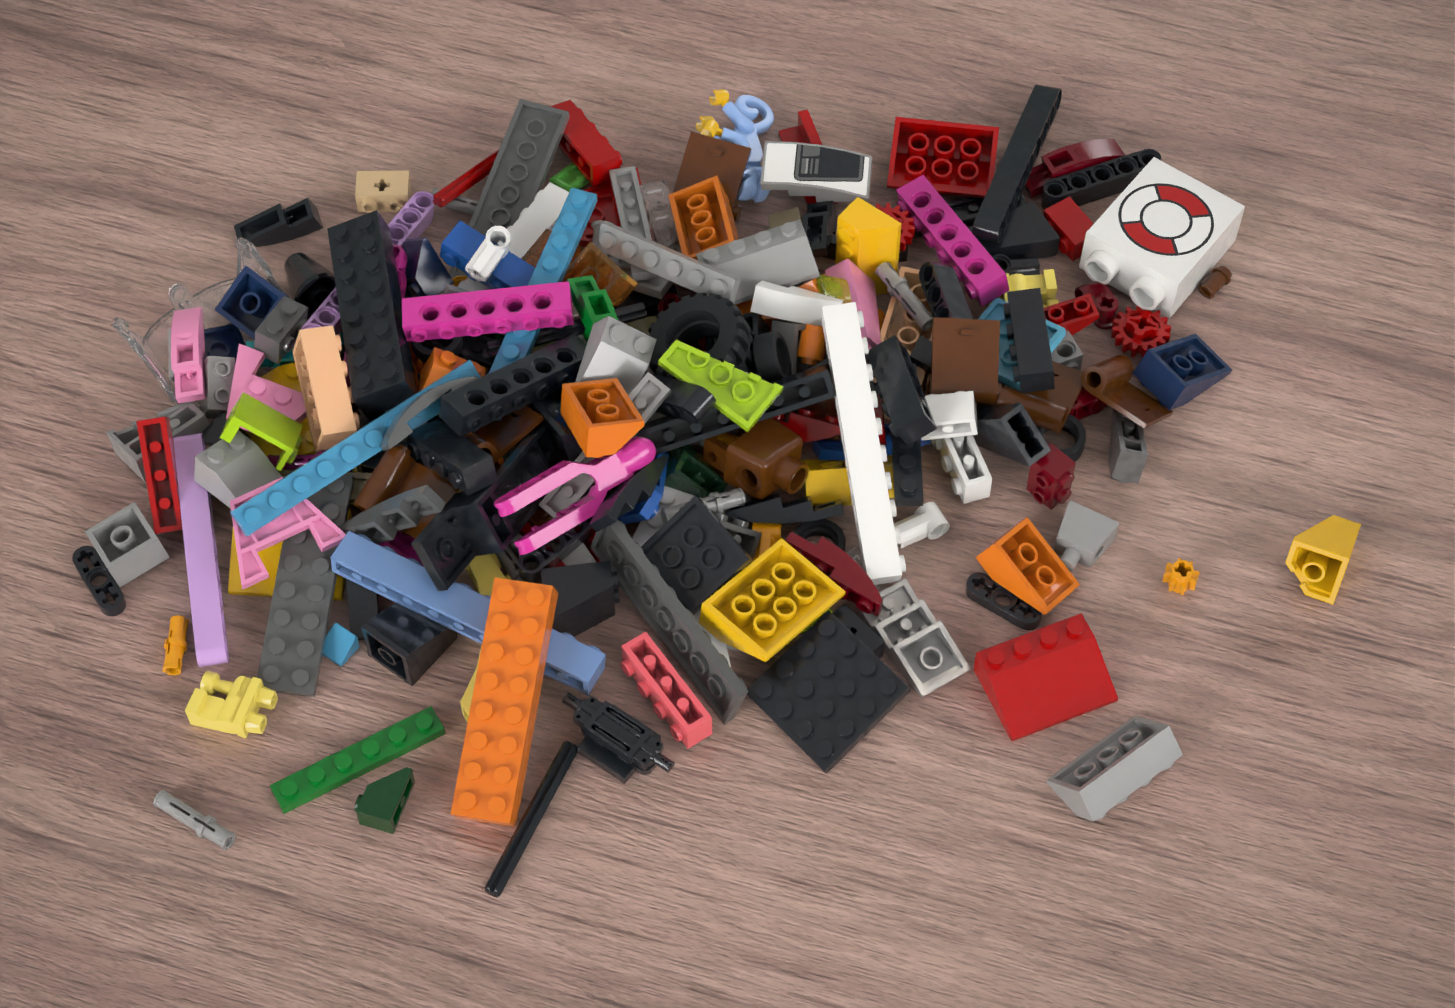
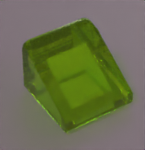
(834, 287)

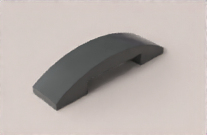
(400, 429)

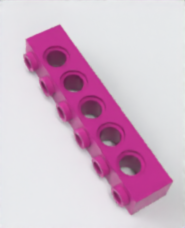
(952, 241)
(475, 305)

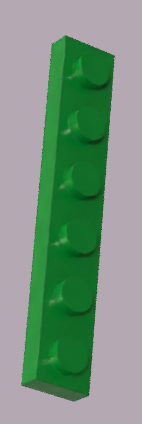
(357, 759)

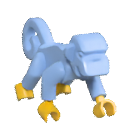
(744, 134)

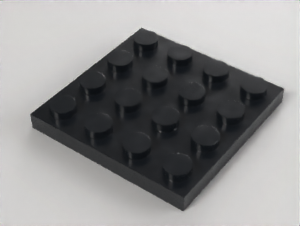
(827, 691)

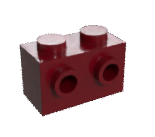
(1051, 478)

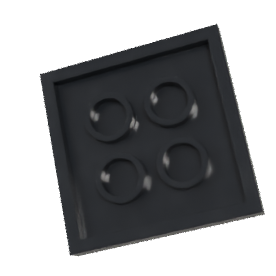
(695, 554)

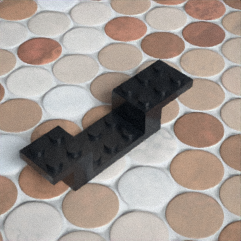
(472, 524)

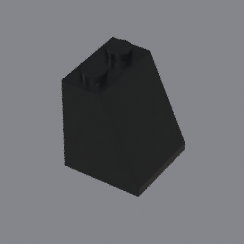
(584, 595)
(406, 641)

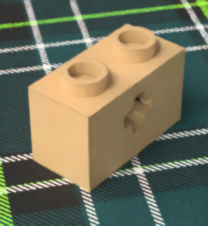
(382, 190)

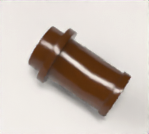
(1220, 276)

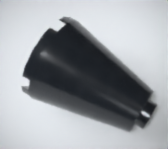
(308, 281)

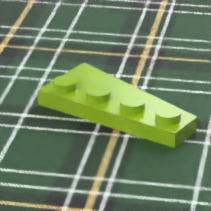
(737, 393)

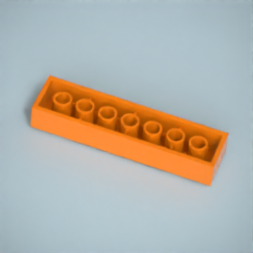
(504, 702)

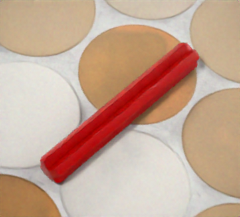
(464, 181)

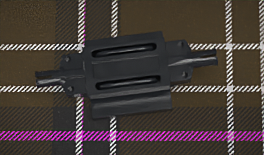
(616, 739)

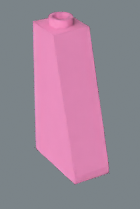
(864, 294)

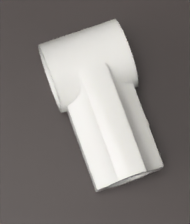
(488, 254)
(925, 522)

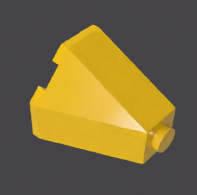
(1322, 556)

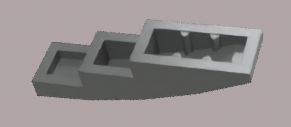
(394, 514)

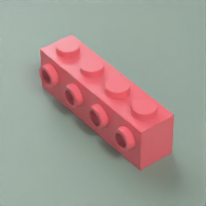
(666, 690)

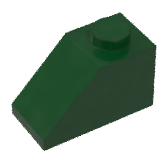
(385, 801)

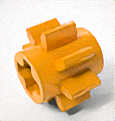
(1180, 576)

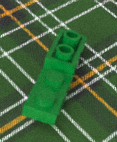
(590, 302)

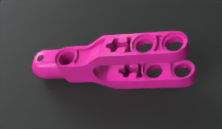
(606, 472)

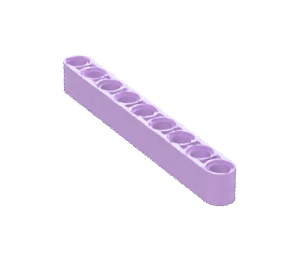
(407, 224)
(200, 556)

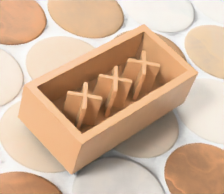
(324, 386)

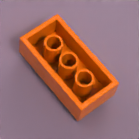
(702, 217)

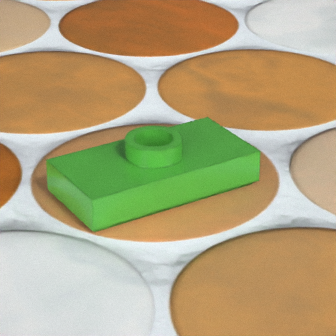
(569, 178)

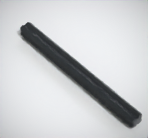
(550, 334)
(531, 819)

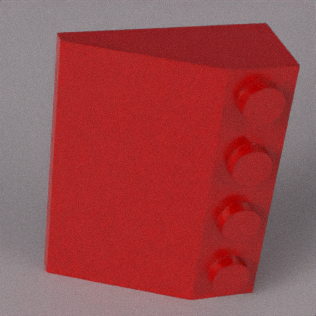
(949, 154)
(1045, 677)

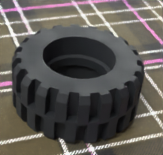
(699, 318)

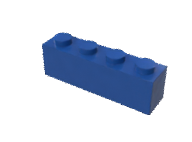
(463, 243)

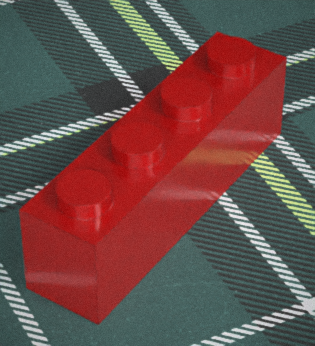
(587, 146)
(160, 473)

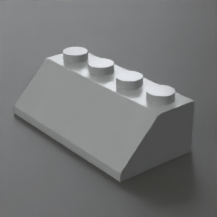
(772, 255)
(1116, 767)

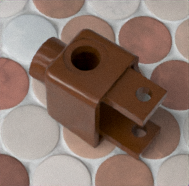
(760, 459)

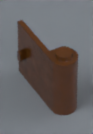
(702, 163)
(965, 361)
(1111, 384)
(1048, 407)
(503, 435)
(397, 474)

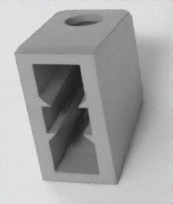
(1084, 536)

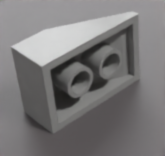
(616, 352)
(233, 468)

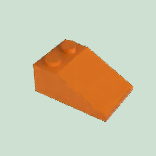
(1028, 567)

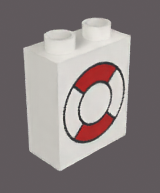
(1160, 237)

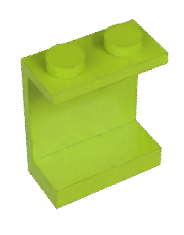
(265, 423)

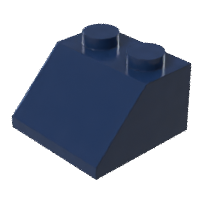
(424, 269)
(249, 301)

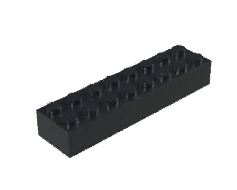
(371, 313)

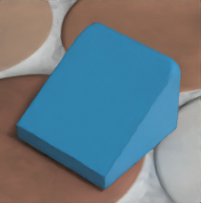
(340, 645)

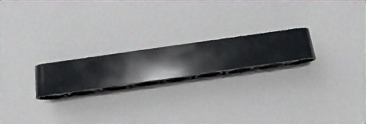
(1017, 164)

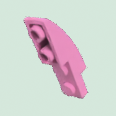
(188, 354)

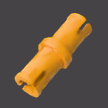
(175, 645)

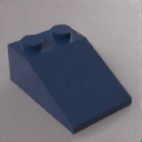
(1180, 370)

